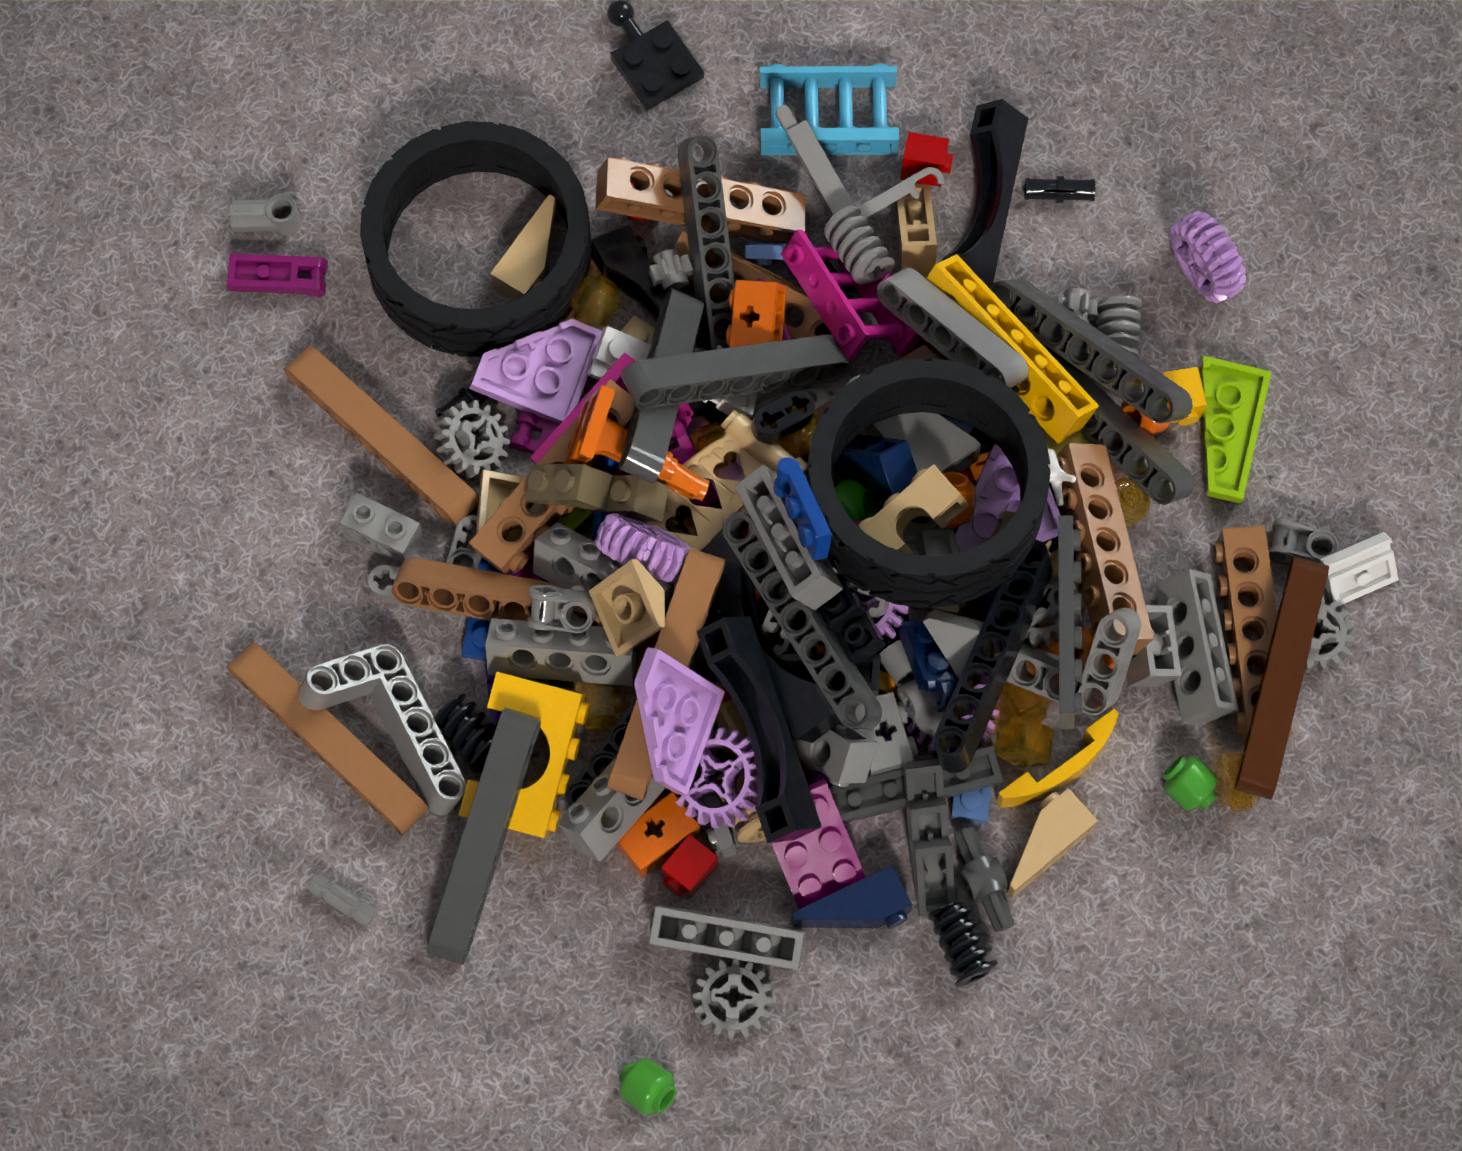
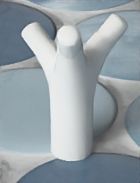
(1057, 476)

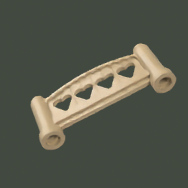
(752, 454)

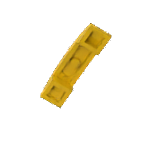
(1027, 790)

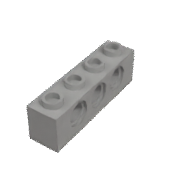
(576, 562)
(806, 579)
(556, 654)
(1206, 681)
(604, 816)
(727, 937)

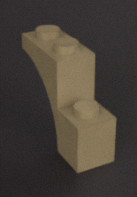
(596, 490)

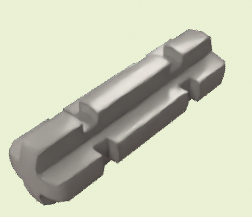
(342, 899)

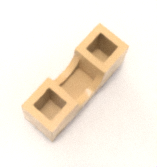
(926, 496)

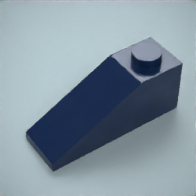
(878, 463)
(864, 904)

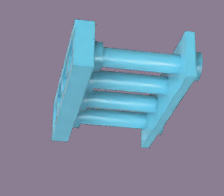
(845, 138)

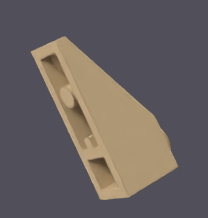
(916, 231)
(529, 255)
(1057, 830)

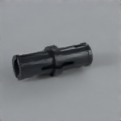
(1036, 189)

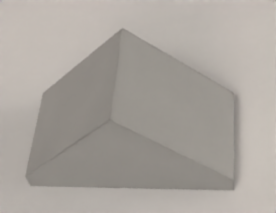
(954, 636)

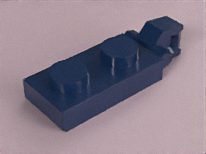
(928, 663)

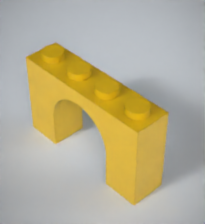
(560, 715)

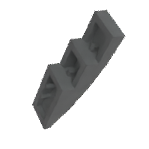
(929, 835)

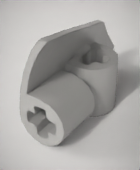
(916, 702)

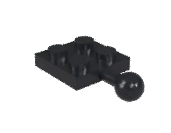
(653, 62)

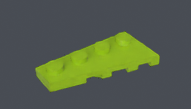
(1231, 424)

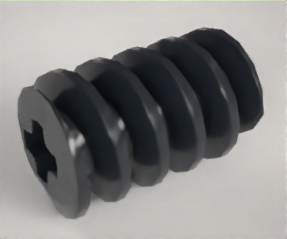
(466, 731)
(962, 942)

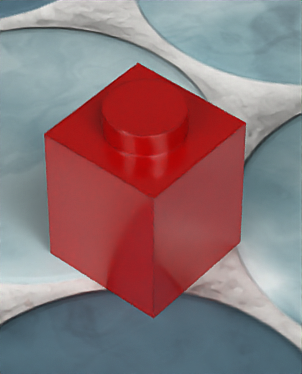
(925, 152)
(688, 867)

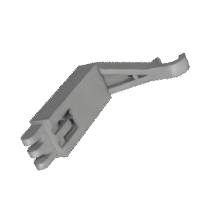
(825, 177)

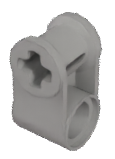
(1299, 542)
(554, 609)

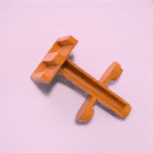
(602, 436)

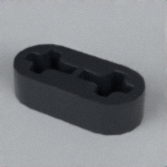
(786, 421)

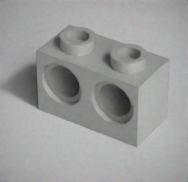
(381, 529)

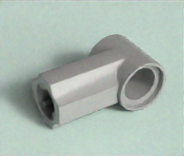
(263, 215)

